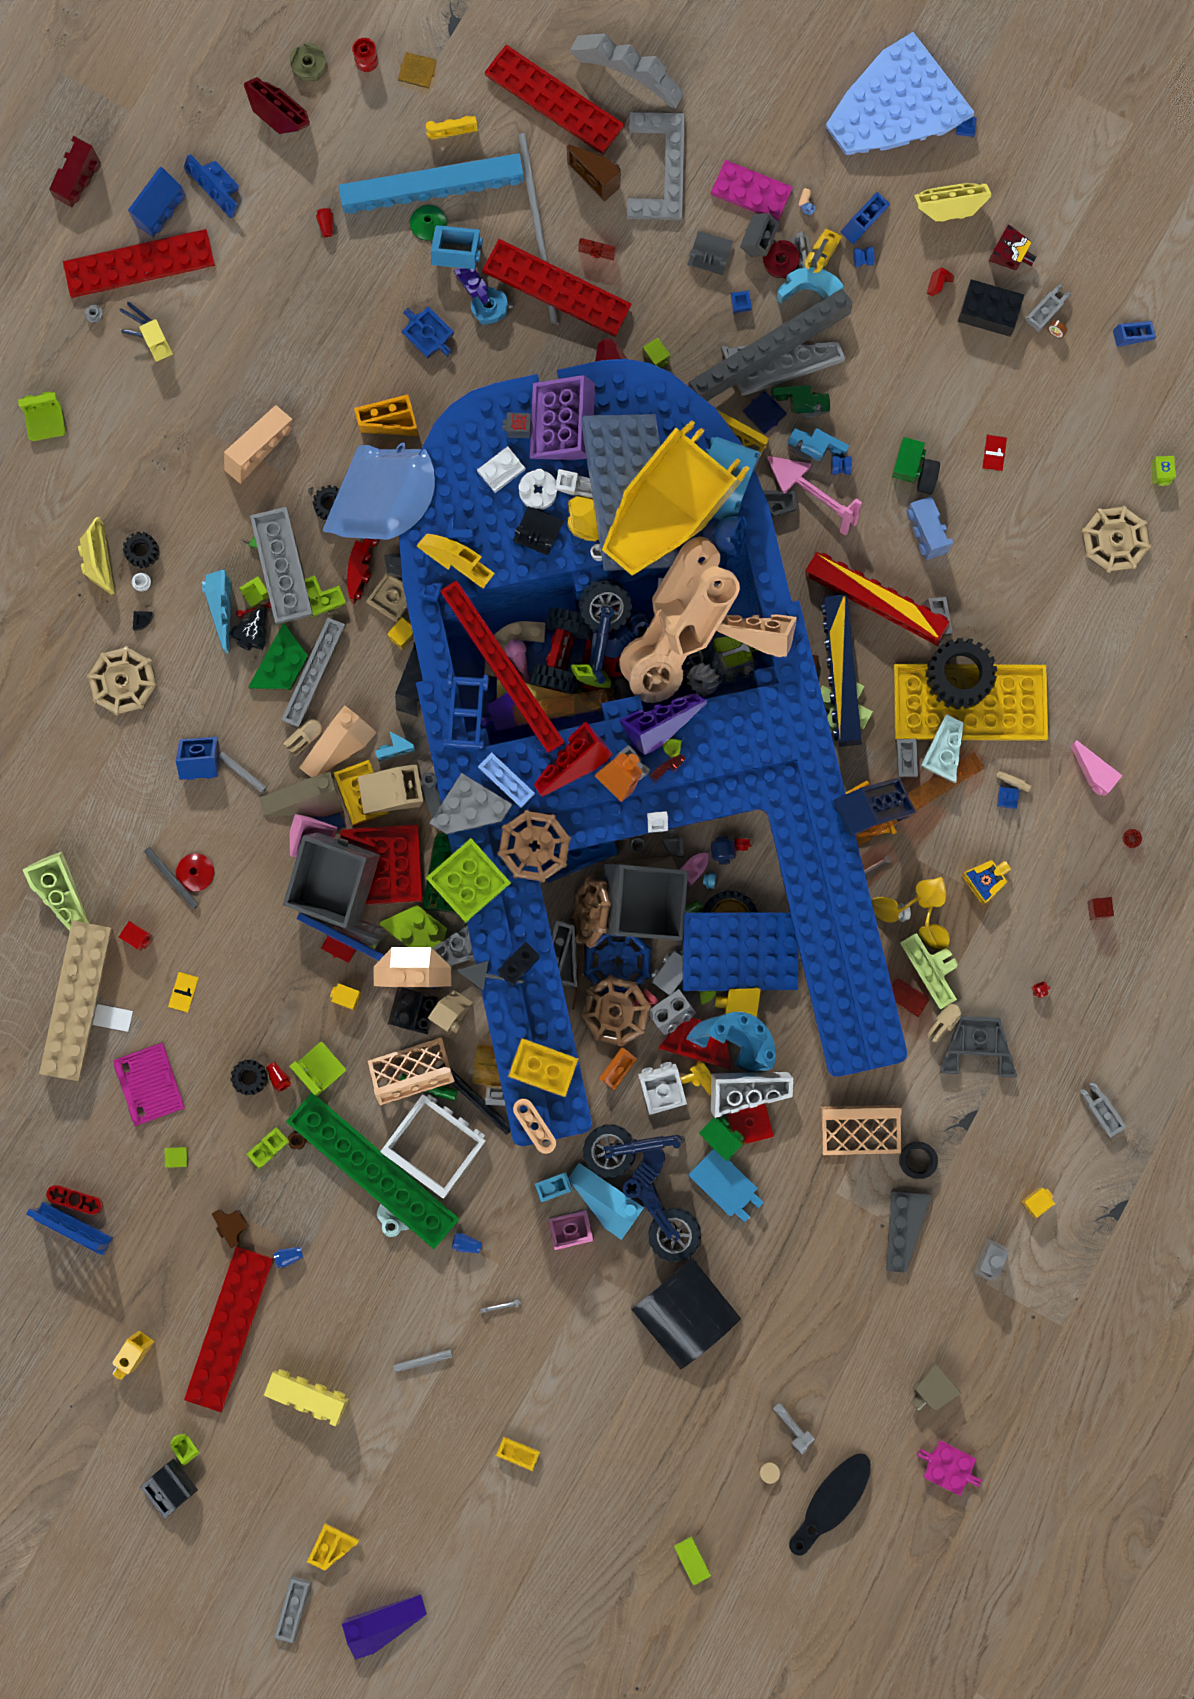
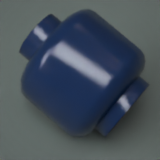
(723, 850)

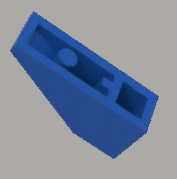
(865, 217)

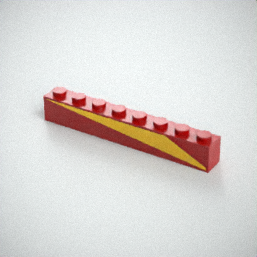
(878, 599)

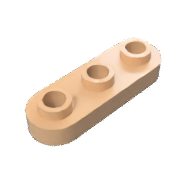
(531, 1116)

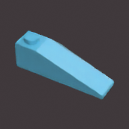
(218, 594)
(607, 1203)

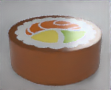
(1057, 329)

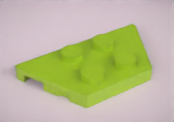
(415, 928)

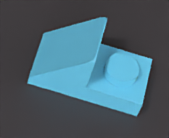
(399, 747)
(553, 1187)

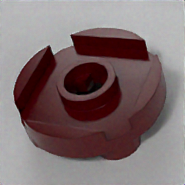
(792, 258)

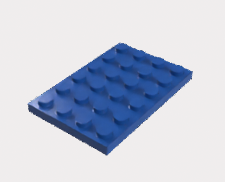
(739, 951)

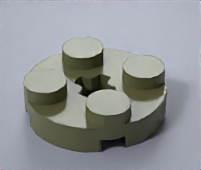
(304, 53)

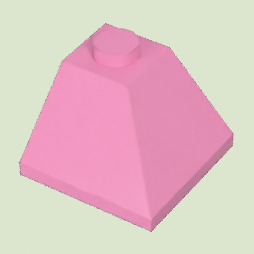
(306, 825)

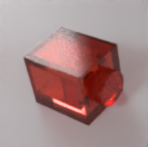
(1100, 908)

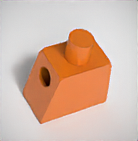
(621, 775)

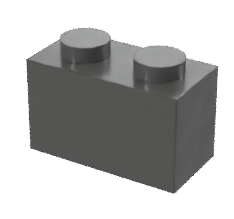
(759, 235)

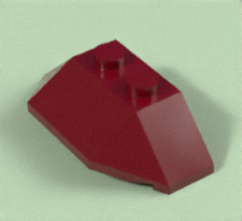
(275, 107)

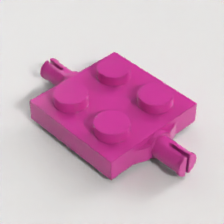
(949, 1468)

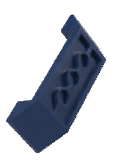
(874, 806)

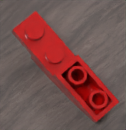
(358, 572)

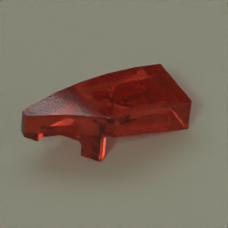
(671, 764)

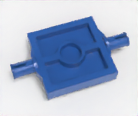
(427, 332)

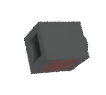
(517, 425)

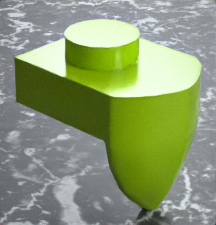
(184, 1448)

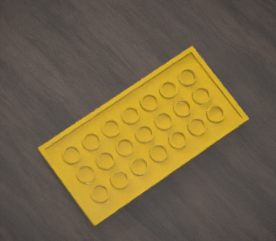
(1009, 712)

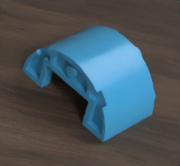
(725, 454)
(743, 1030)

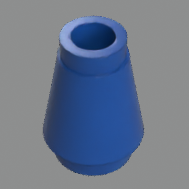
(465, 1243)
(287, 1256)

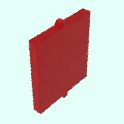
(338, 948)

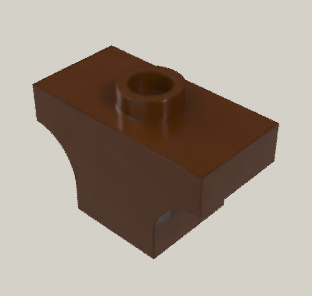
(230, 1226)

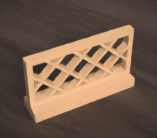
(413, 1083)
(861, 1112)

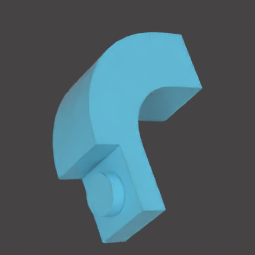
(802, 279)

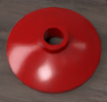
(201, 879)

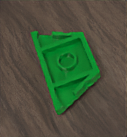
(281, 663)

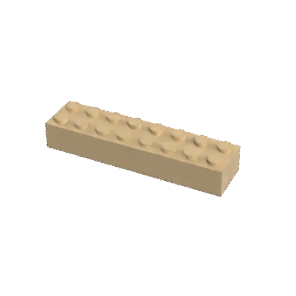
(75, 1001)

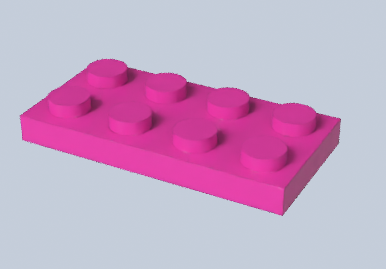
(751, 190)

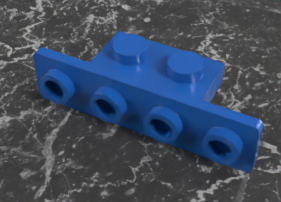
(215, 182)

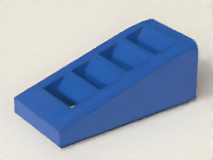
(1122, 335)

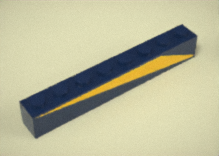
(843, 671)

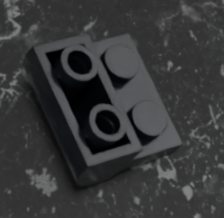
(412, 1010)
(169, 1488)

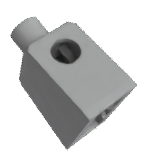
(991, 1260)

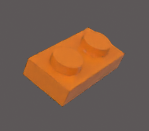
(618, 1068)

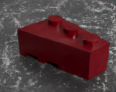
(76, 172)

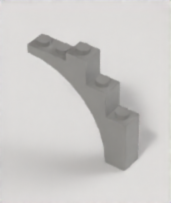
(624, 58)

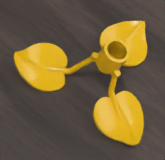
(929, 894)

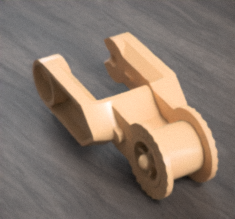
(684, 621)

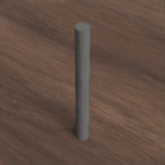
(171, 878)

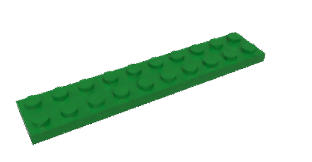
(372, 1170)

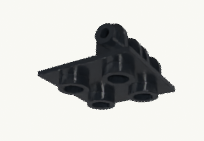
(538, 531)

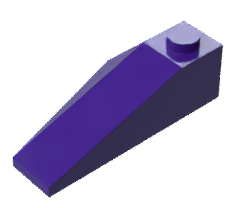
(655, 727)
(376, 1628)

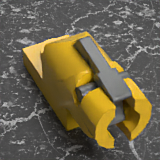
(822, 250)

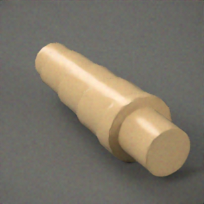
(1013, 781)

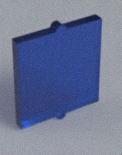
(764, 412)

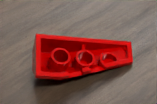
(581, 756)

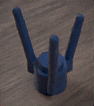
(147, 319)

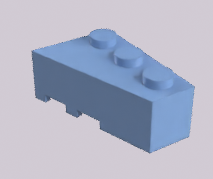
(928, 528)

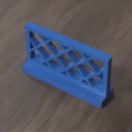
(71, 1227)

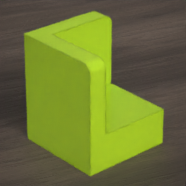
(254, 592)

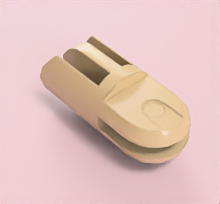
(303, 736)
(947, 1019)

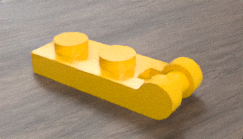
(451, 127)

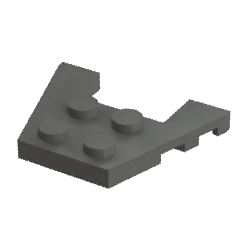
(979, 1037)

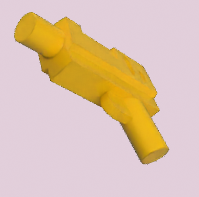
(699, 1075)

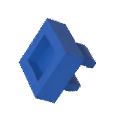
(967, 127)
(1008, 797)

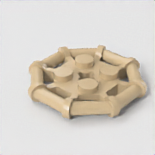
(1111, 548)
(130, 686)

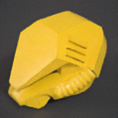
(582, 518)

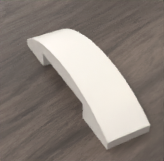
(574, 485)

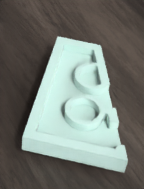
(944, 750)

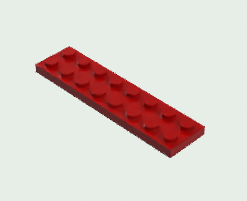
(554, 99)
(138, 263)
(556, 287)
(228, 1329)

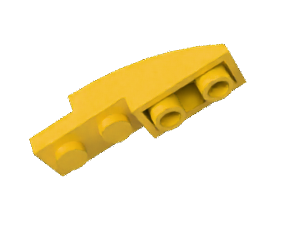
(454, 554)

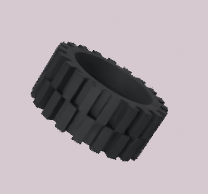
(951, 694)

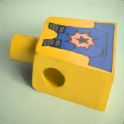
(986, 879)

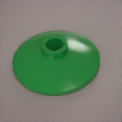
(423, 229)

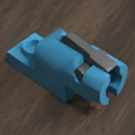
(815, 446)

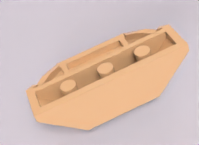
(412, 968)

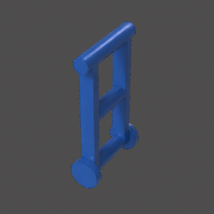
(483, 685)

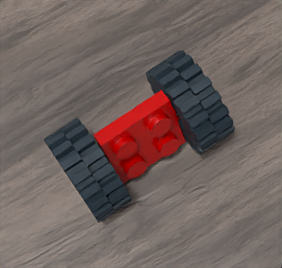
(566, 627)

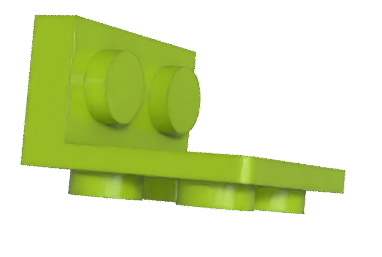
(318, 1069)

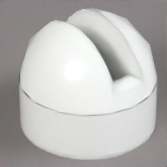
(596, 549)

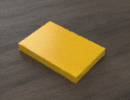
(349, 787)
(543, 1067)

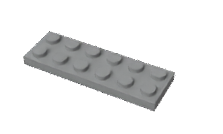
(281, 565)

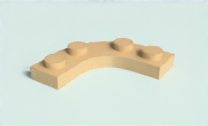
(518, 630)

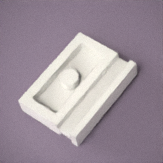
(501, 469)

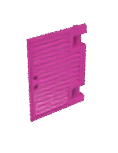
(149, 1084)

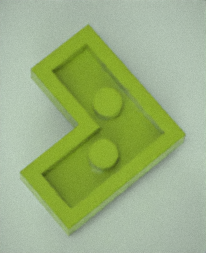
(323, 601)

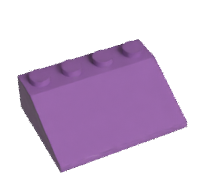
(557, 417)

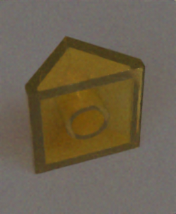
(485, 1067)

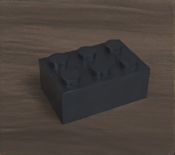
(990, 308)

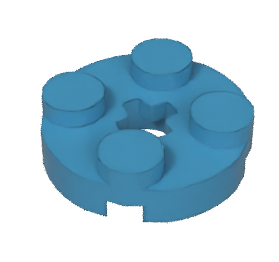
(493, 314)

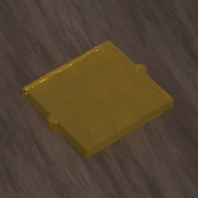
(417, 70)

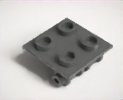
(710, 253)

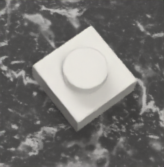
(657, 821)

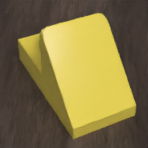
(155, 340)

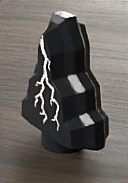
(251, 631)

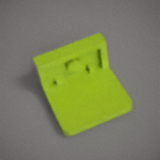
(43, 416)

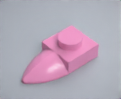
(695, 867)

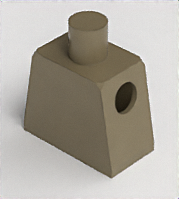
(934, 1389)

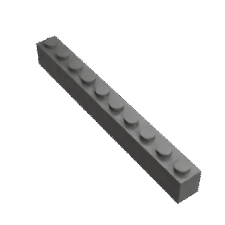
(772, 345)

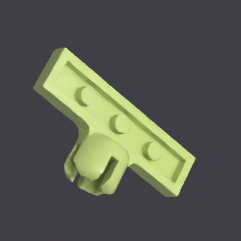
(931, 969)

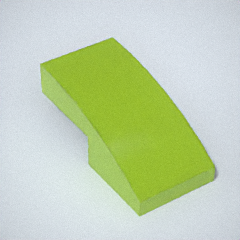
(585, 675)
(267, 1148)
(692, 1560)

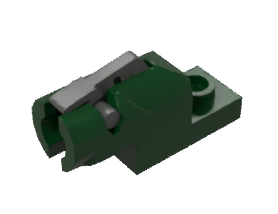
(803, 401)

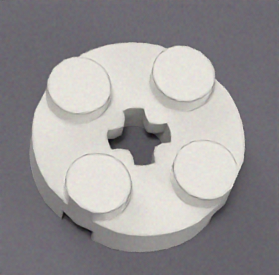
(538, 500)

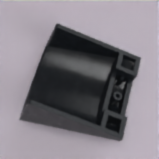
(686, 1314)

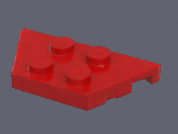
(677, 1043)

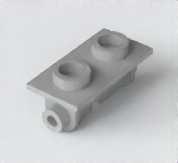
(803, 246)

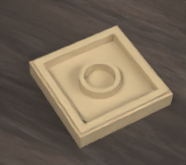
(389, 598)

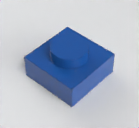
(741, 301)

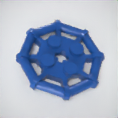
(625, 953)

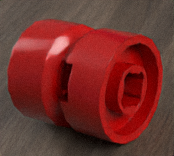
(365, 54)

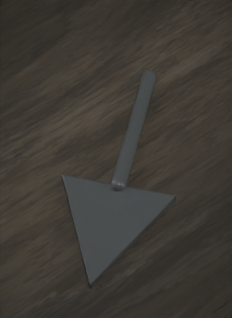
(478, 974)

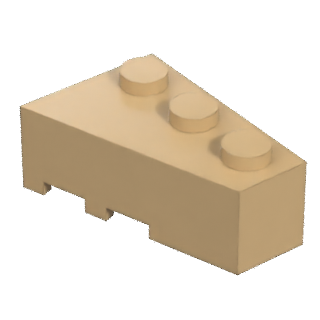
(450, 1012)

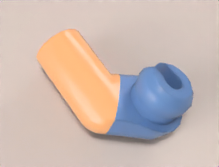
(804, 203)

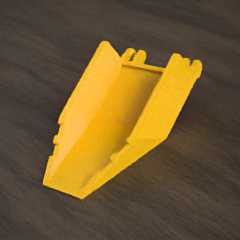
(669, 501)

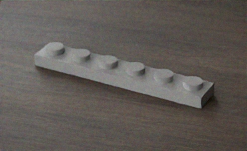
(313, 672)

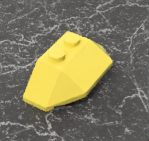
(953, 201)
(96, 556)

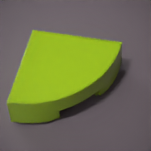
(672, 747)
(706, 996)

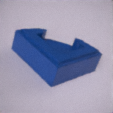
(431, 592)

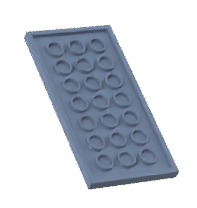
(615, 454)

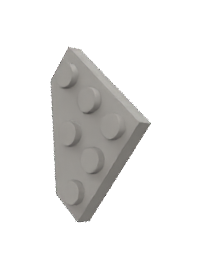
(469, 807)

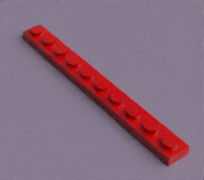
(502, 667)

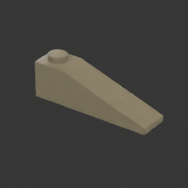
(306, 798)

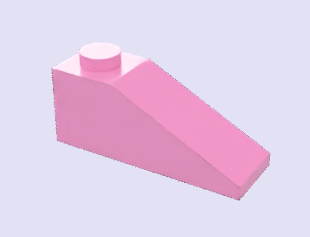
(1097, 772)

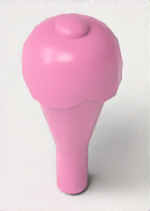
(516, 652)

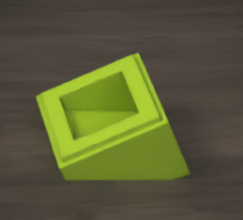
(176, 1157)

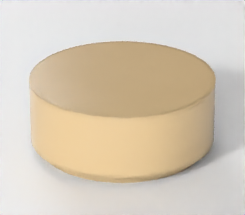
(769, 1472)

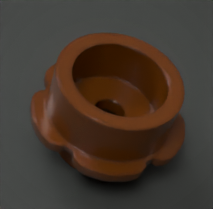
(292, 1141)

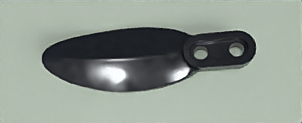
(832, 1501)

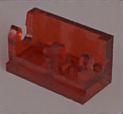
(909, 997)

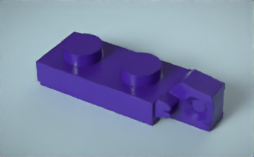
(472, 283)

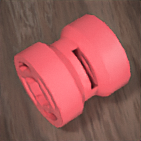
(651, 999)

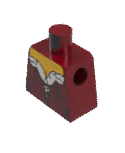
(1012, 250)

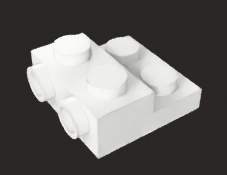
(662, 1088)

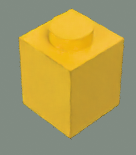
(401, 633)
(345, 996)
(1038, 1202)

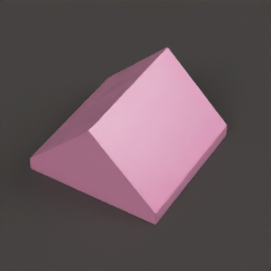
(570, 1230)

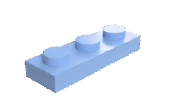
(506, 780)

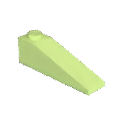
(56, 887)

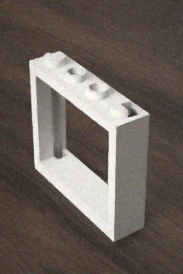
(415, 1172)

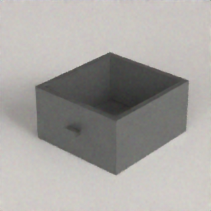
(331, 879)
(646, 901)

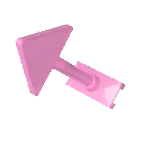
(790, 472)

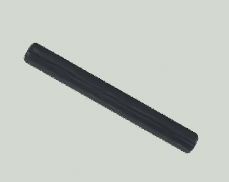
(479, 1102)

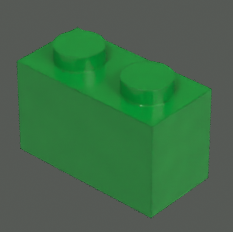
(908, 460)
(722, 1137)

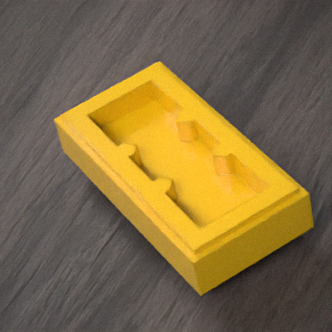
(518, 1453)

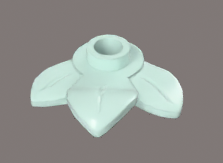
(387, 1218)

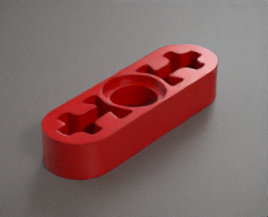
(59, 1200)

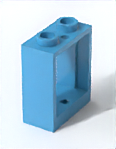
(456, 258)

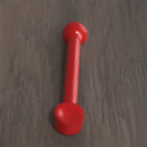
(239, 613)

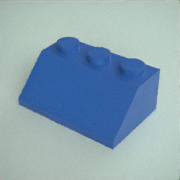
(156, 202)

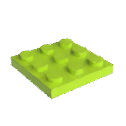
(468, 880)

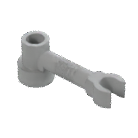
(803, 1439)

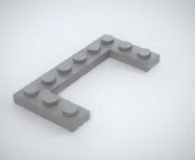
(671, 206)

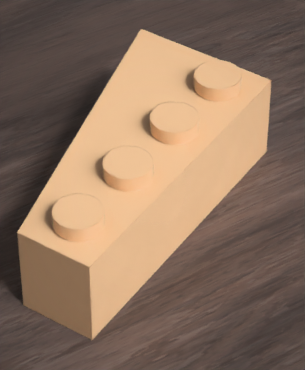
(256, 444)

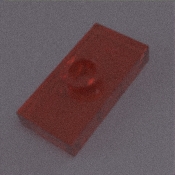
(596, 249)

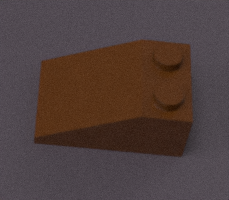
(595, 170)

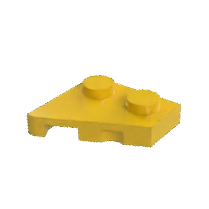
(330, 1547)

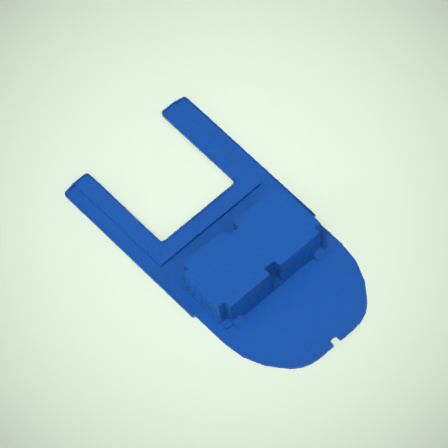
(747, 750)

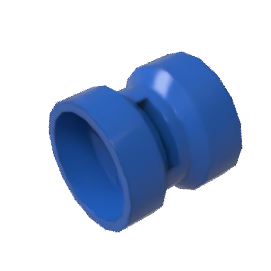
(863, 256)
(836, 465)

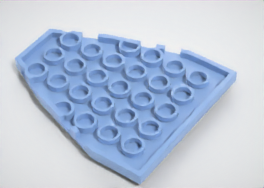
(897, 101)

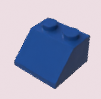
(197, 758)

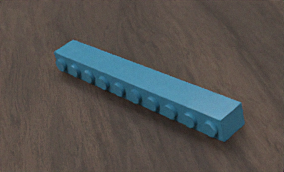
(431, 183)

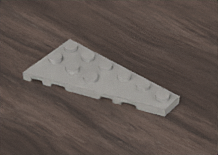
(793, 364)

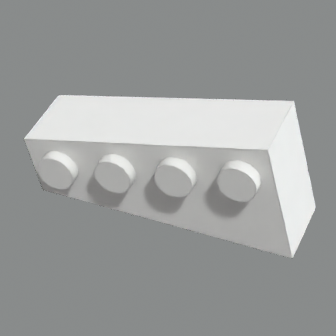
(743, 1090)

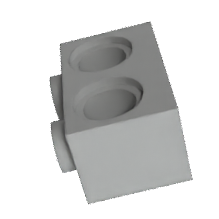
(669, 1008)

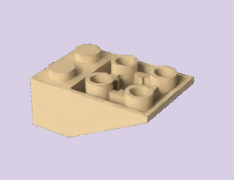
(390, 790)

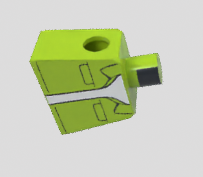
(733, 651)

